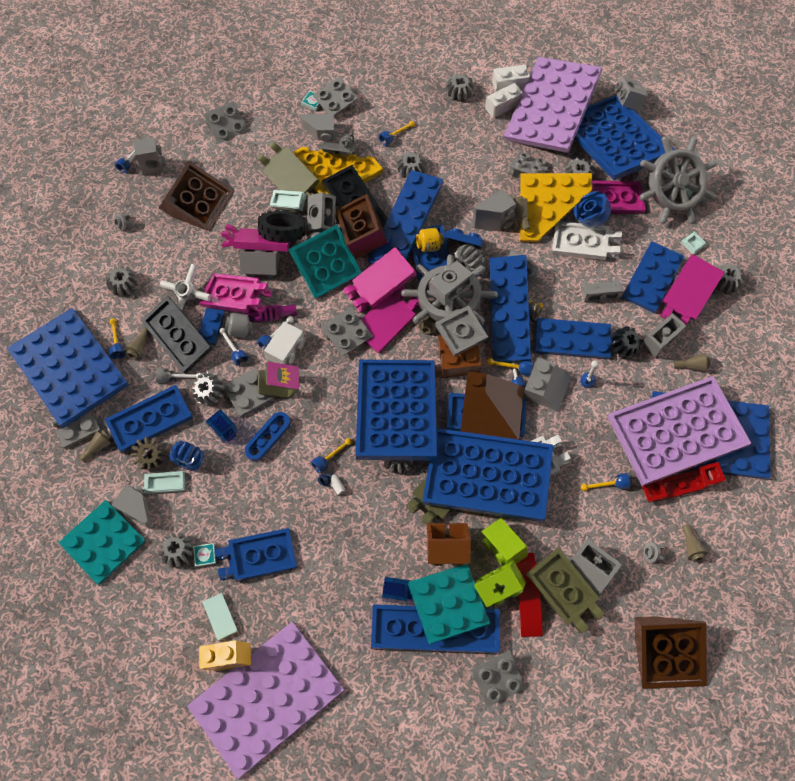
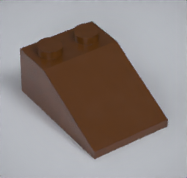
(361, 226)

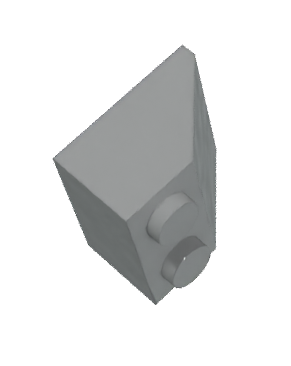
(494, 213)
(259, 262)
(546, 384)

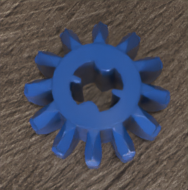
(187, 455)

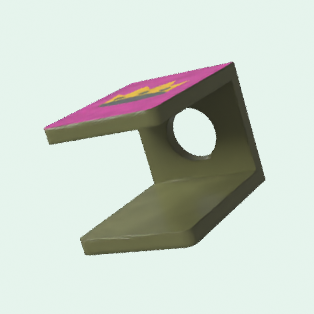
(278, 380)

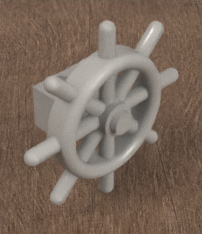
(676, 179)
(448, 286)

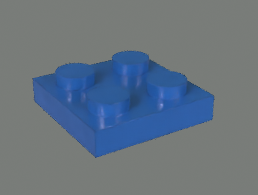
(459, 236)

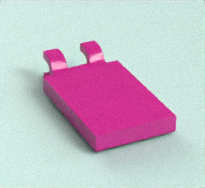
(622, 195)
(250, 239)
(380, 280)
(691, 289)
(235, 293)
(389, 319)

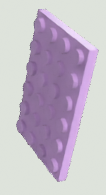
(553, 104)
(678, 430)
(265, 702)

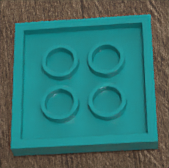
(325, 261)
(102, 542)
(448, 604)

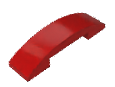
(684, 483)
(529, 602)

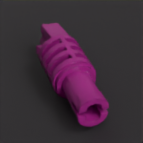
(272, 313)

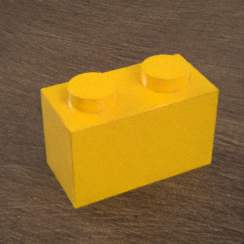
(225, 655)

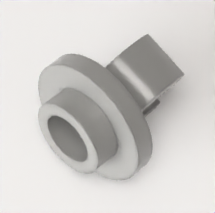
(121, 221)
(652, 552)

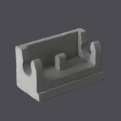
(601, 291)

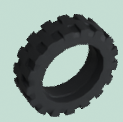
(268, 226)

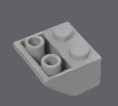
(595, 566)

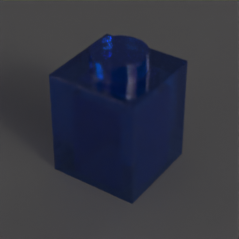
(222, 426)
(396, 590)

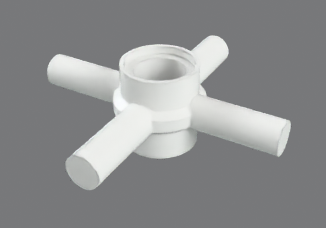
(181, 285)

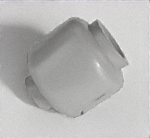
(238, 325)

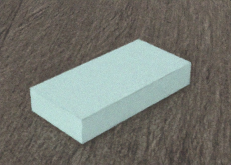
(288, 200)
(164, 482)
(220, 617)

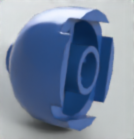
(593, 210)

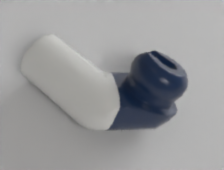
(332, 480)

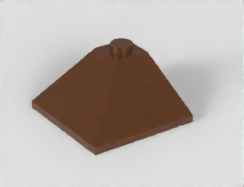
(196, 197)
(492, 406)
(671, 652)

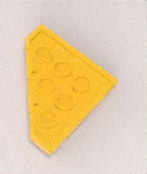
(326, 164)
(550, 199)

